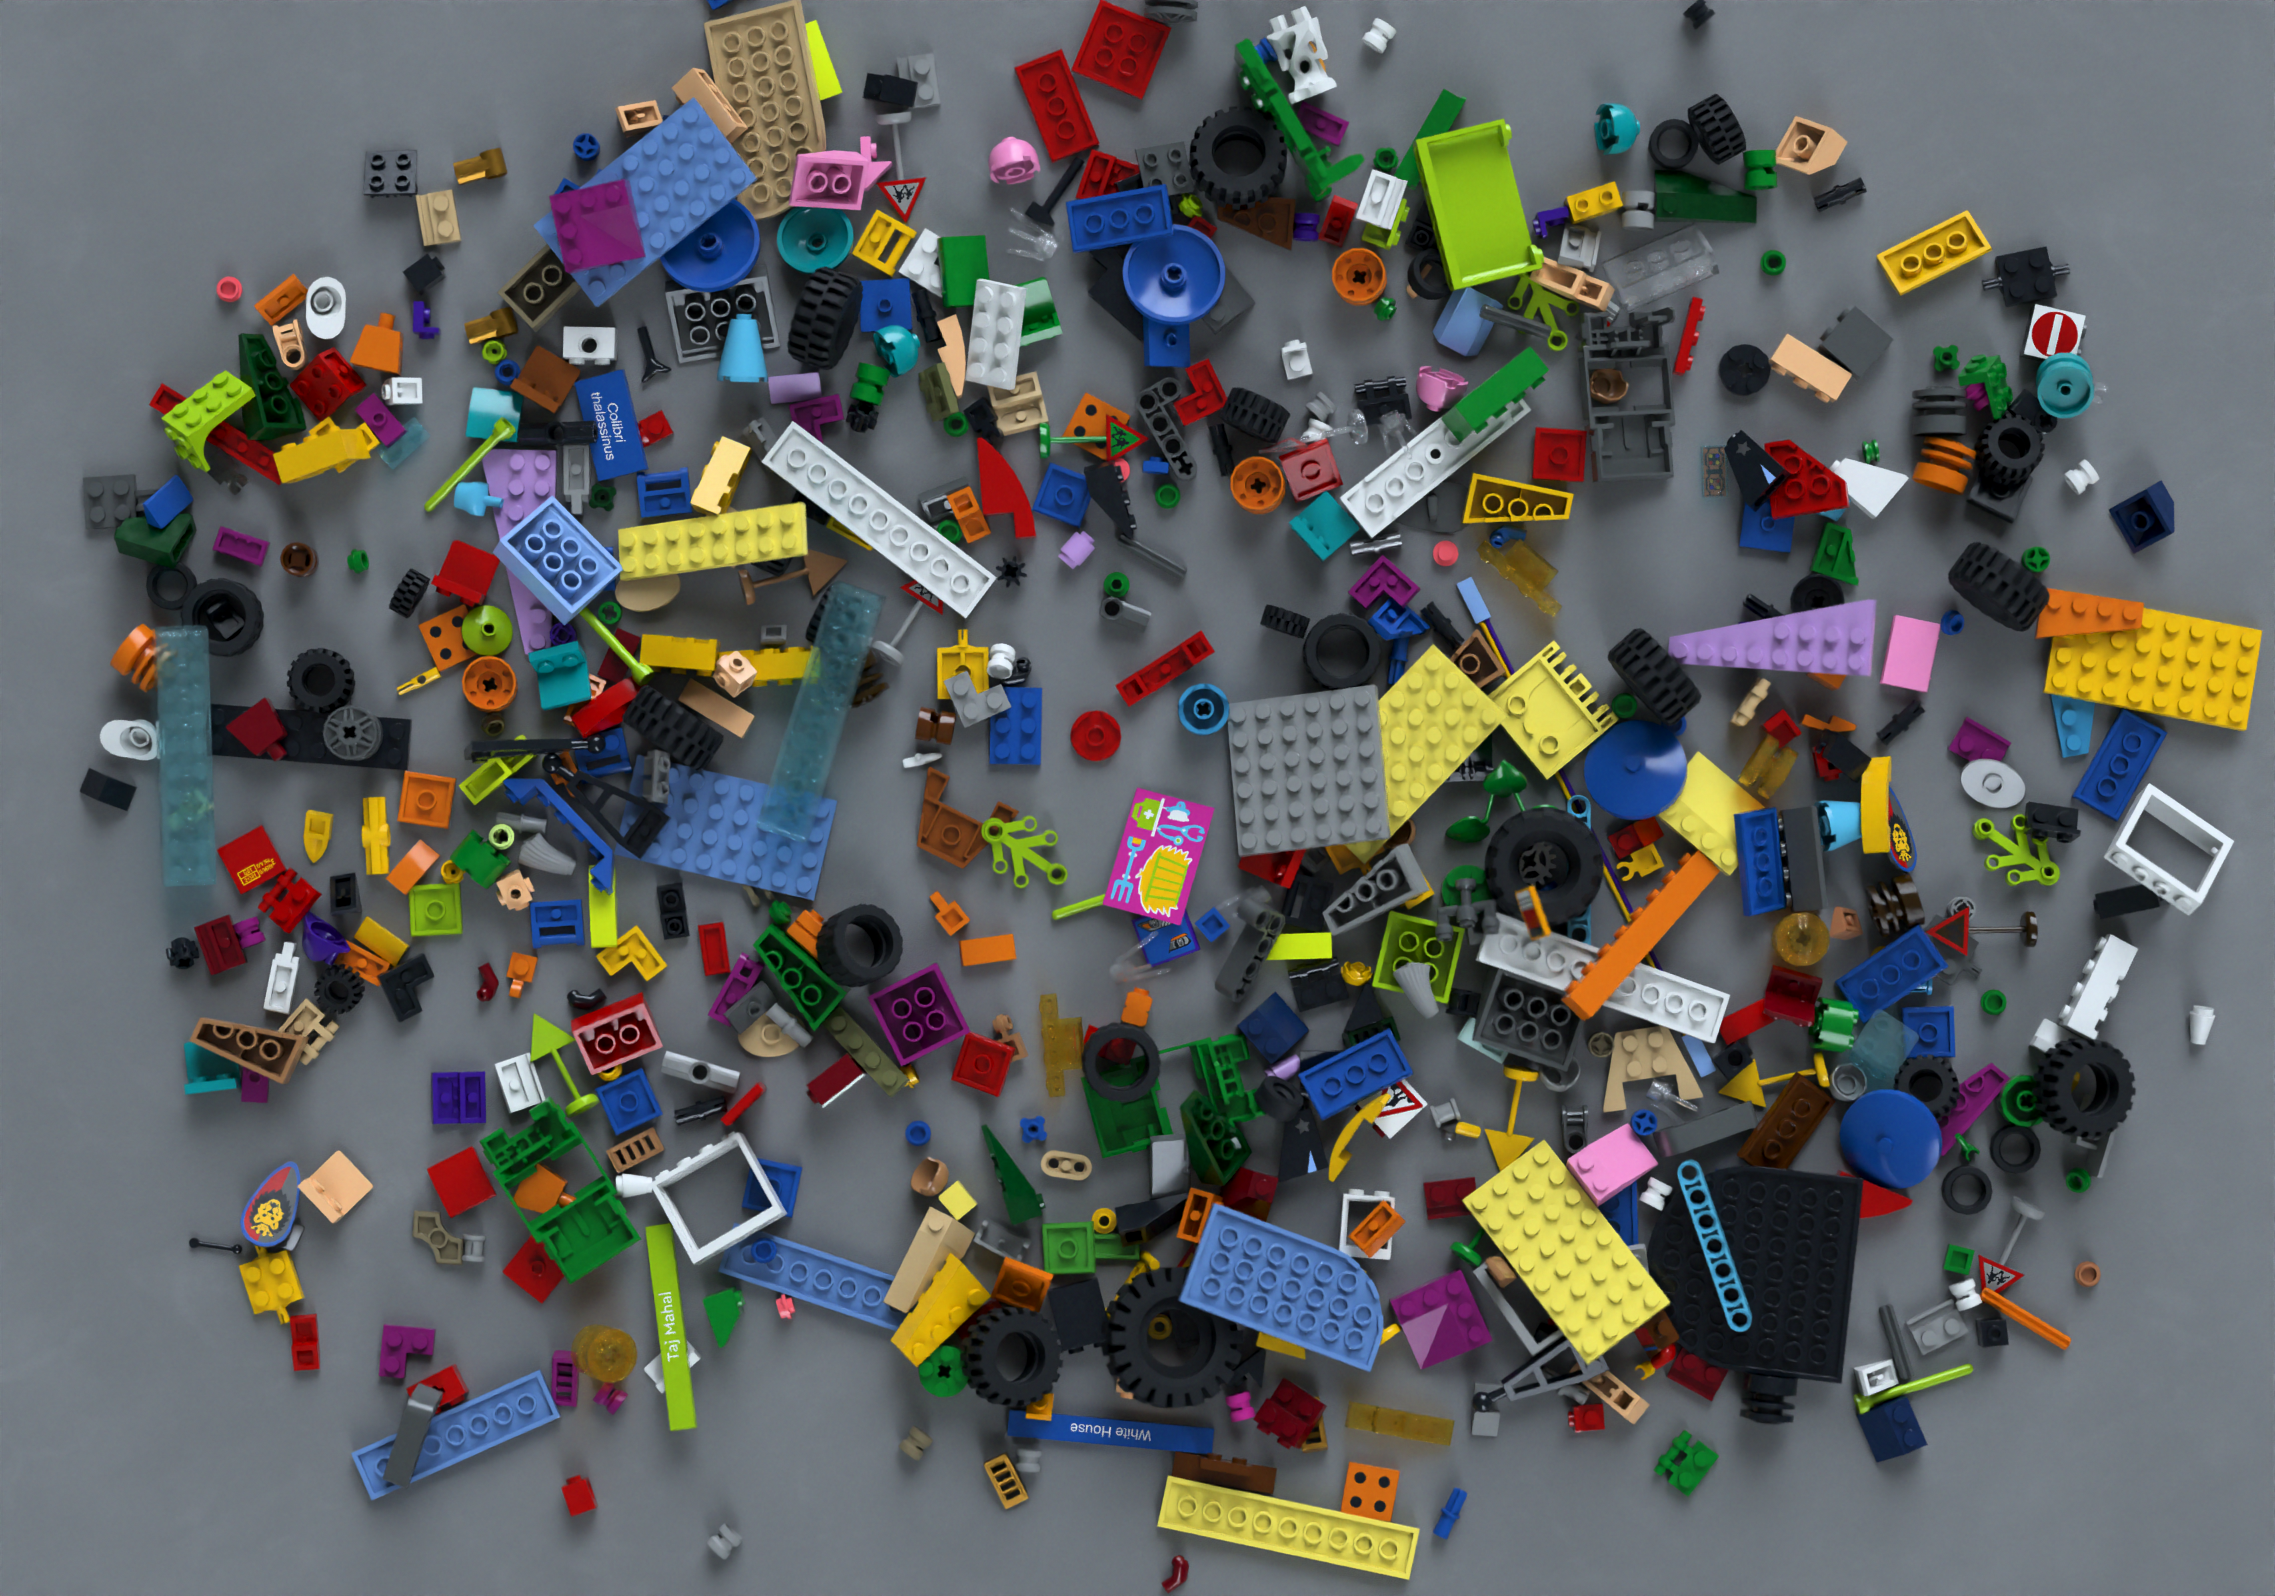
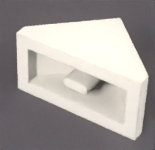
(1876, 1377)

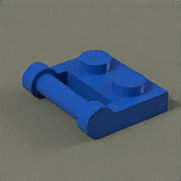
(664, 501)
(615, 746)
(557, 914)

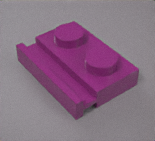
(1978, 742)

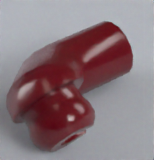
(489, 985)
(1179, 1576)

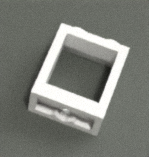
(1358, 1195)

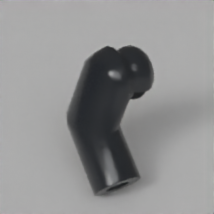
(1019, 672)
(585, 1002)

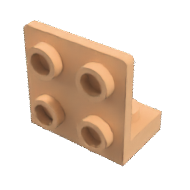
(336, 1186)

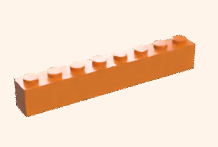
(1639, 935)

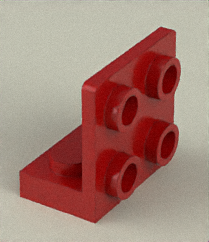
(327, 383)
(1274, 867)

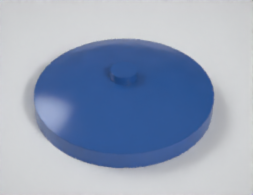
(716, 252)
(1174, 276)
(1635, 770)
(1890, 1139)

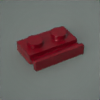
(220, 945)
(1446, 1196)
(1696, 1374)

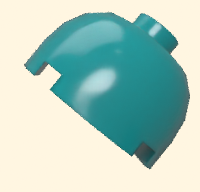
(1616, 128)
(898, 348)

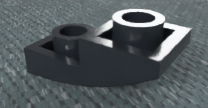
(1422, 232)
(673, 911)

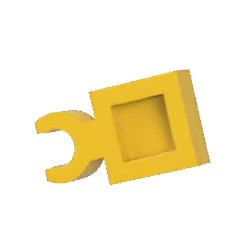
(1643, 860)

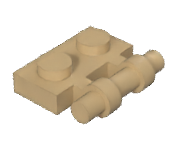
(1753, 697)
(303, 1022)

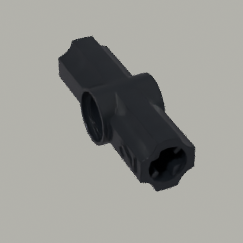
(543, 433)

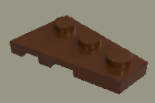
(1268, 221)

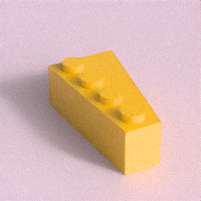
(1505, 500)

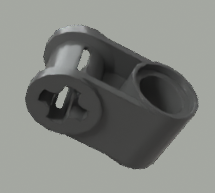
(1574, 1126)

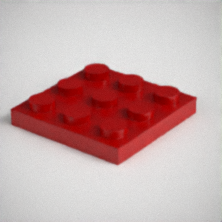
(1121, 49)

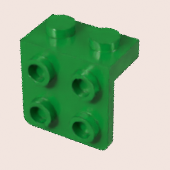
(1040, 314)
(1993, 374)

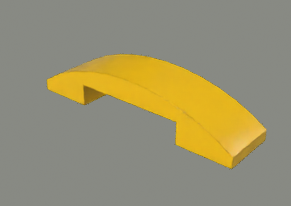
(1875, 805)
(1339, 1155)

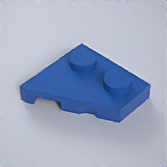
(1397, 622)

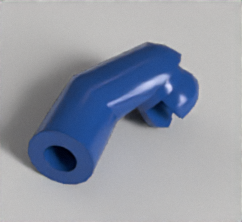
(1504, 534)

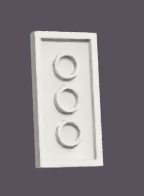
(995, 334)

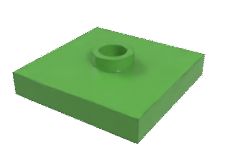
(1069, 1248)

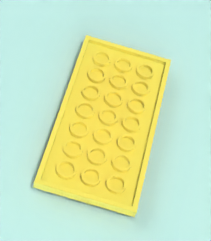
(1427, 731)
(1566, 1252)

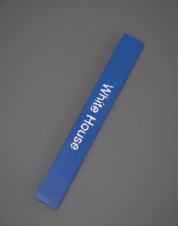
(1113, 1432)

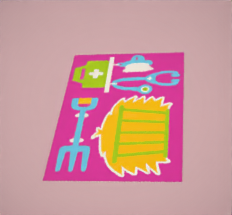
(1158, 856)

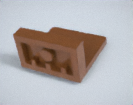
(546, 379)

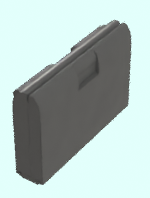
(1169, 1166)

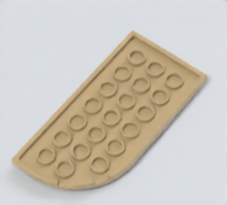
(769, 79)

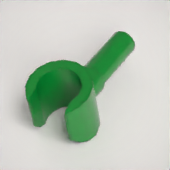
(1966, 1148)

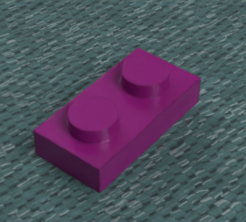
(1322, 124)

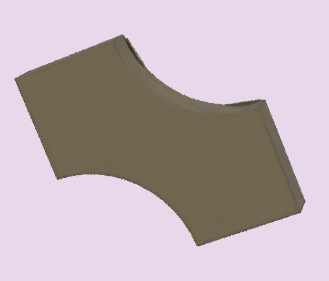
(429, 1227)

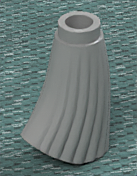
(541, 855)
(1415, 983)

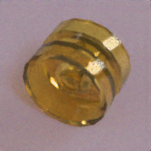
(1771, 769)

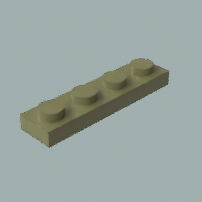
(865, 1051)

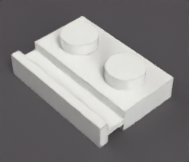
(1381, 200)
(519, 1082)

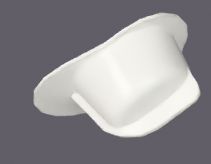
(325, 307)
(130, 739)

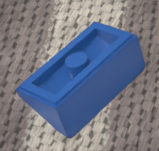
(167, 502)

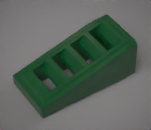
(1348, 1037)

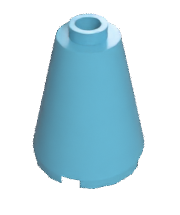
(742, 352)
(1838, 823)

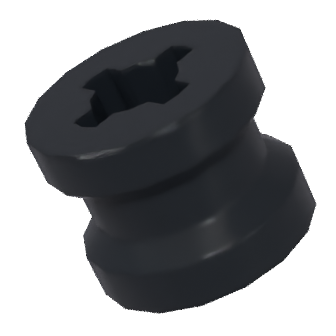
(1699, 13)

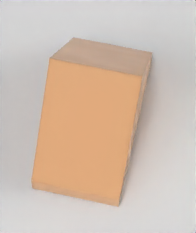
(638, 117)

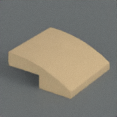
(1021, 407)

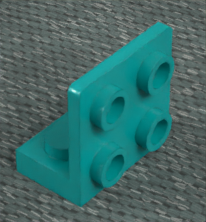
(1324, 526)
(561, 675)
(209, 1070)

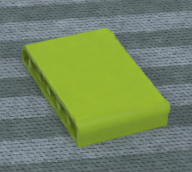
(1475, 205)

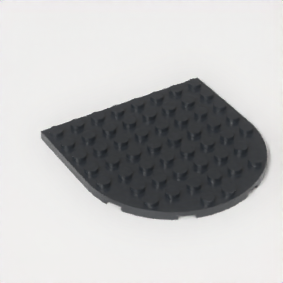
(1795, 1260)

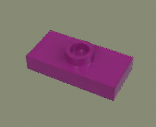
(380, 420)
(241, 546)
(254, 1087)

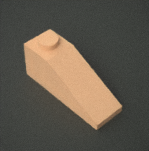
(1616, 1394)

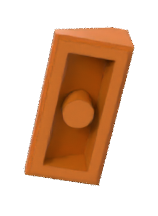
(1376, 1229)

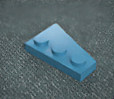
(2073, 724)

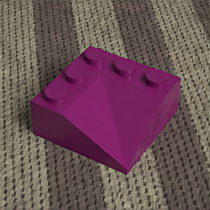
(597, 226)
(919, 1014)
(1440, 1319)

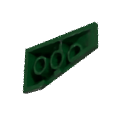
(1695, 199)
(273, 409)
(1212, 1142)
(1017, 1191)

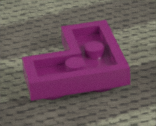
(817, 412)
(1381, 579)
(398, 1342)

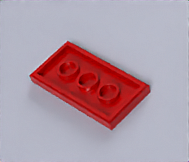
(1056, 106)

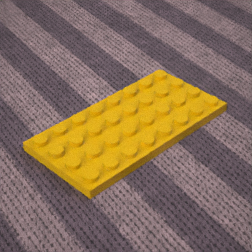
(2165, 668)

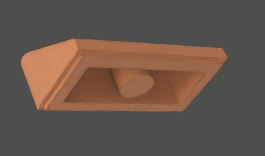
(1845, 924)

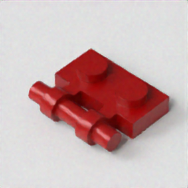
(293, 905)

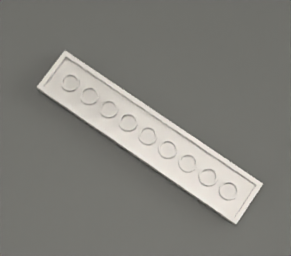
(878, 519)
(1643, 993)

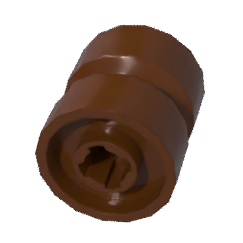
(299, 559)
(935, 726)

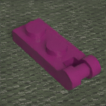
(735, 987)

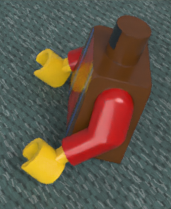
(1658, 1341)

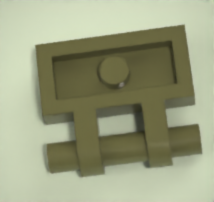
(938, 392)

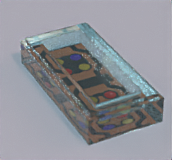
(1714, 471)

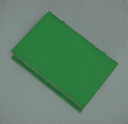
(961, 265)

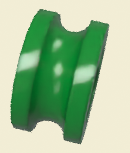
(1870, 451)
(603, 617)

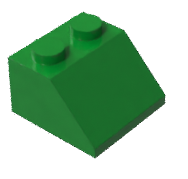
(724, 1312)

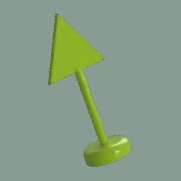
(546, 1040)

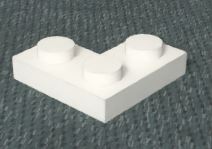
(921, 265)

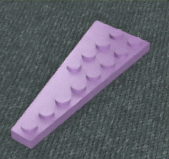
(525, 483)
(1810, 641)

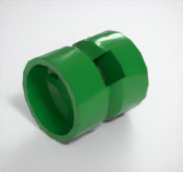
(1760, 169)
(869, 384)

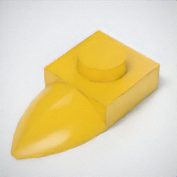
(317, 833)

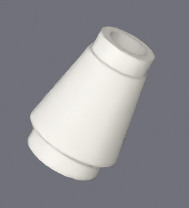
(2200, 1024)
(632, 1185)

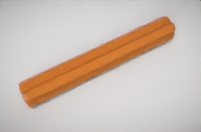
(2025, 1318)

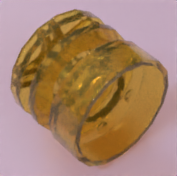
(1788, 930)
(591, 1350)

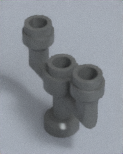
(1466, 913)

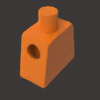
(380, 347)
(542, 1190)

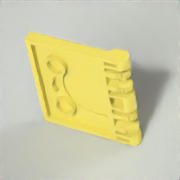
(1546, 713)

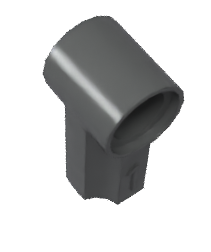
(1128, 615)

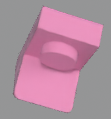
(875, 169)

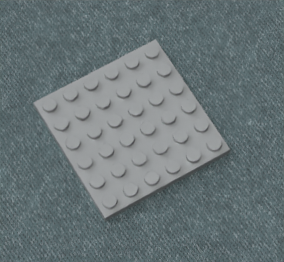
(1308, 771)

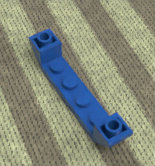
(525, 789)

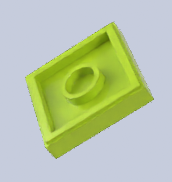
(435, 909)

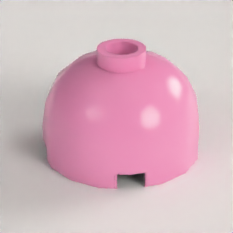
(1013, 161)
(1440, 388)

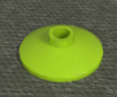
(480, 641)

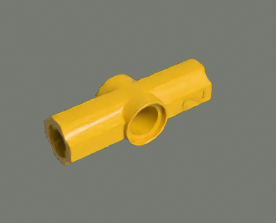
(376, 835)

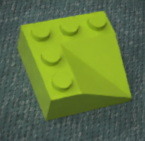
(1414, 941)

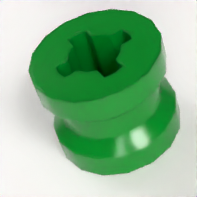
(2040, 558)

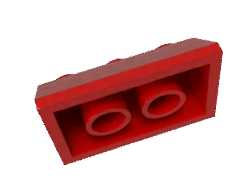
(616, 1033)

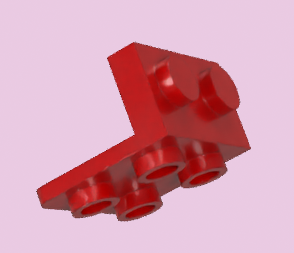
(466, 573)

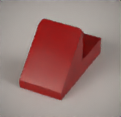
(1338, 221)
(1635, 836)
(1117, 1050)

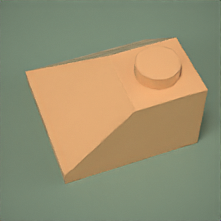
(1809, 146)

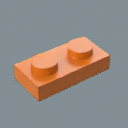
(282, 300)
(364, 962)

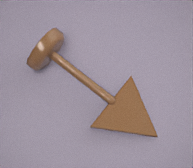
(819, 568)

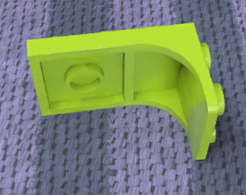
(202, 411)

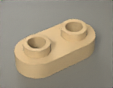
(1066, 1165)

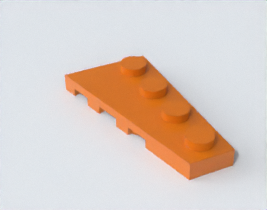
(2086, 614)

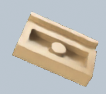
(438, 218)

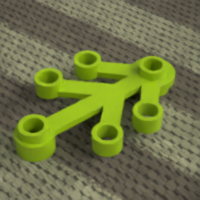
(1541, 299)
(1020, 848)
(2019, 853)

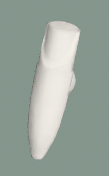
(921, 759)

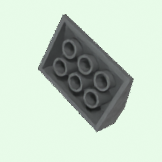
(703, 318)
(1526, 1019)

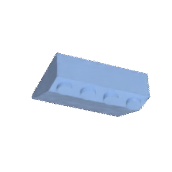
(557, 560)

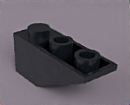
(1106, 490)
(1147, 1219)

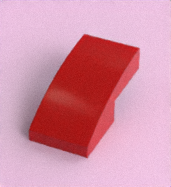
(1744, 1022)
(305, 1342)

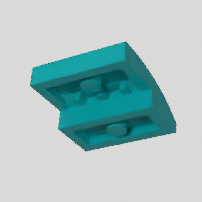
(488, 407)

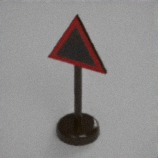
(1956, 928)

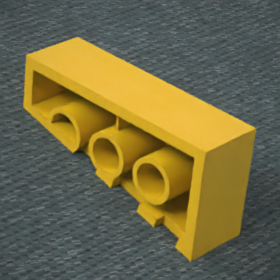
(776, 664)
(940, 1311)

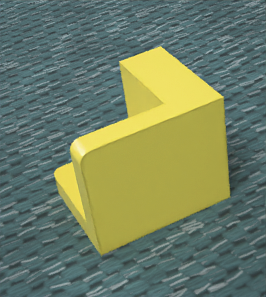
(957, 1200)

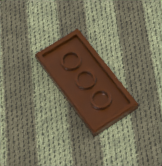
(1787, 1124)

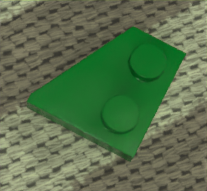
(1835, 554)

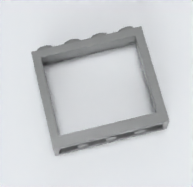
(1533, 1348)

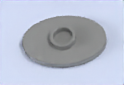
(1992, 783)

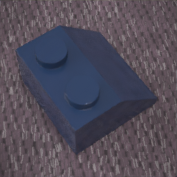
(1273, 1027)
(1891, 1429)

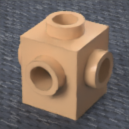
(734, 673)
(513, 881)

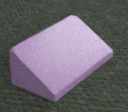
(794, 388)

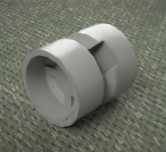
(1634, 219)

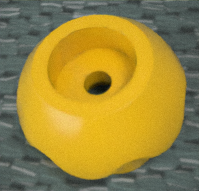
(1356, 973)

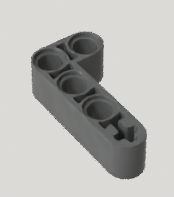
(1170, 432)
(1250, 950)
(1705, 1129)
(412, 1435)

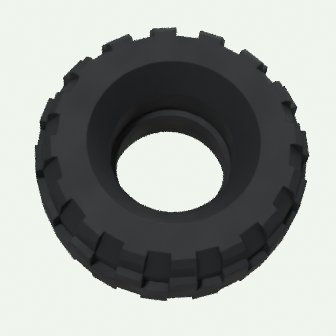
(1554, 827)

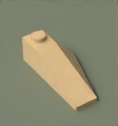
(927, 1255)

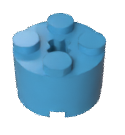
(1218, 709)

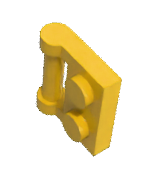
(876, 239)

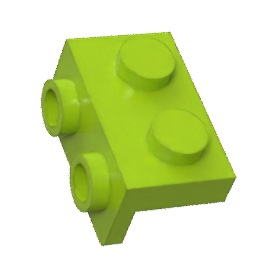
(1382, 237)

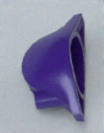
(322, 940)

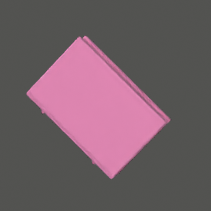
(1910, 653)

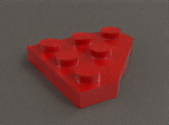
(1809, 486)

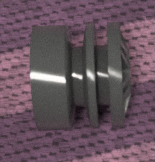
(1171, 11)
(1939, 412)
(368, 733)

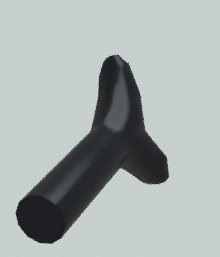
(652, 364)

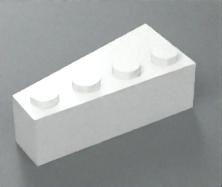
(2097, 987)

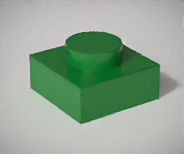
(1958, 1259)

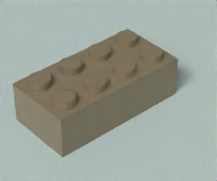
(540, 288)

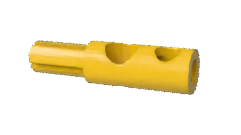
(430, 676)

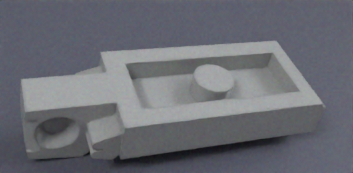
(576, 475)

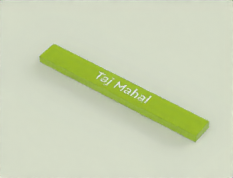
(671, 1327)

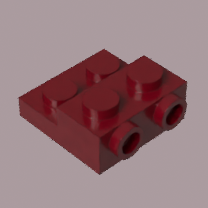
(1289, 1414)

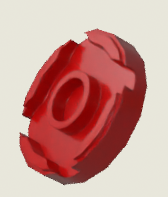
(1095, 735)

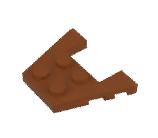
(950, 832)

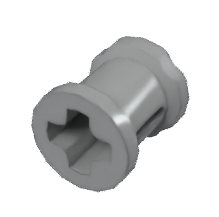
(1445, 1112)
(473, 1247)

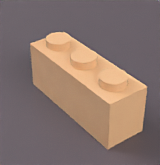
(703, 89)
(1809, 369)

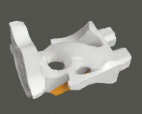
(1298, 39)

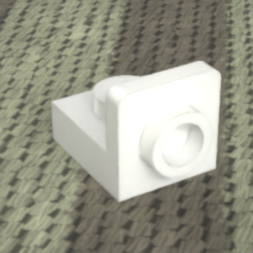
(1296, 360)
(402, 391)

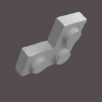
(973, 706)

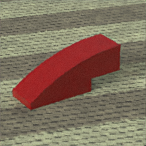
(606, 708)

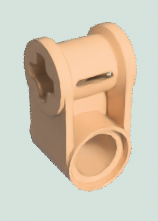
(291, 340)

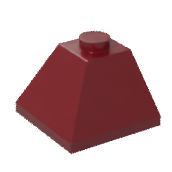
(1250, 1193)

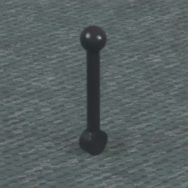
(195, 1242)

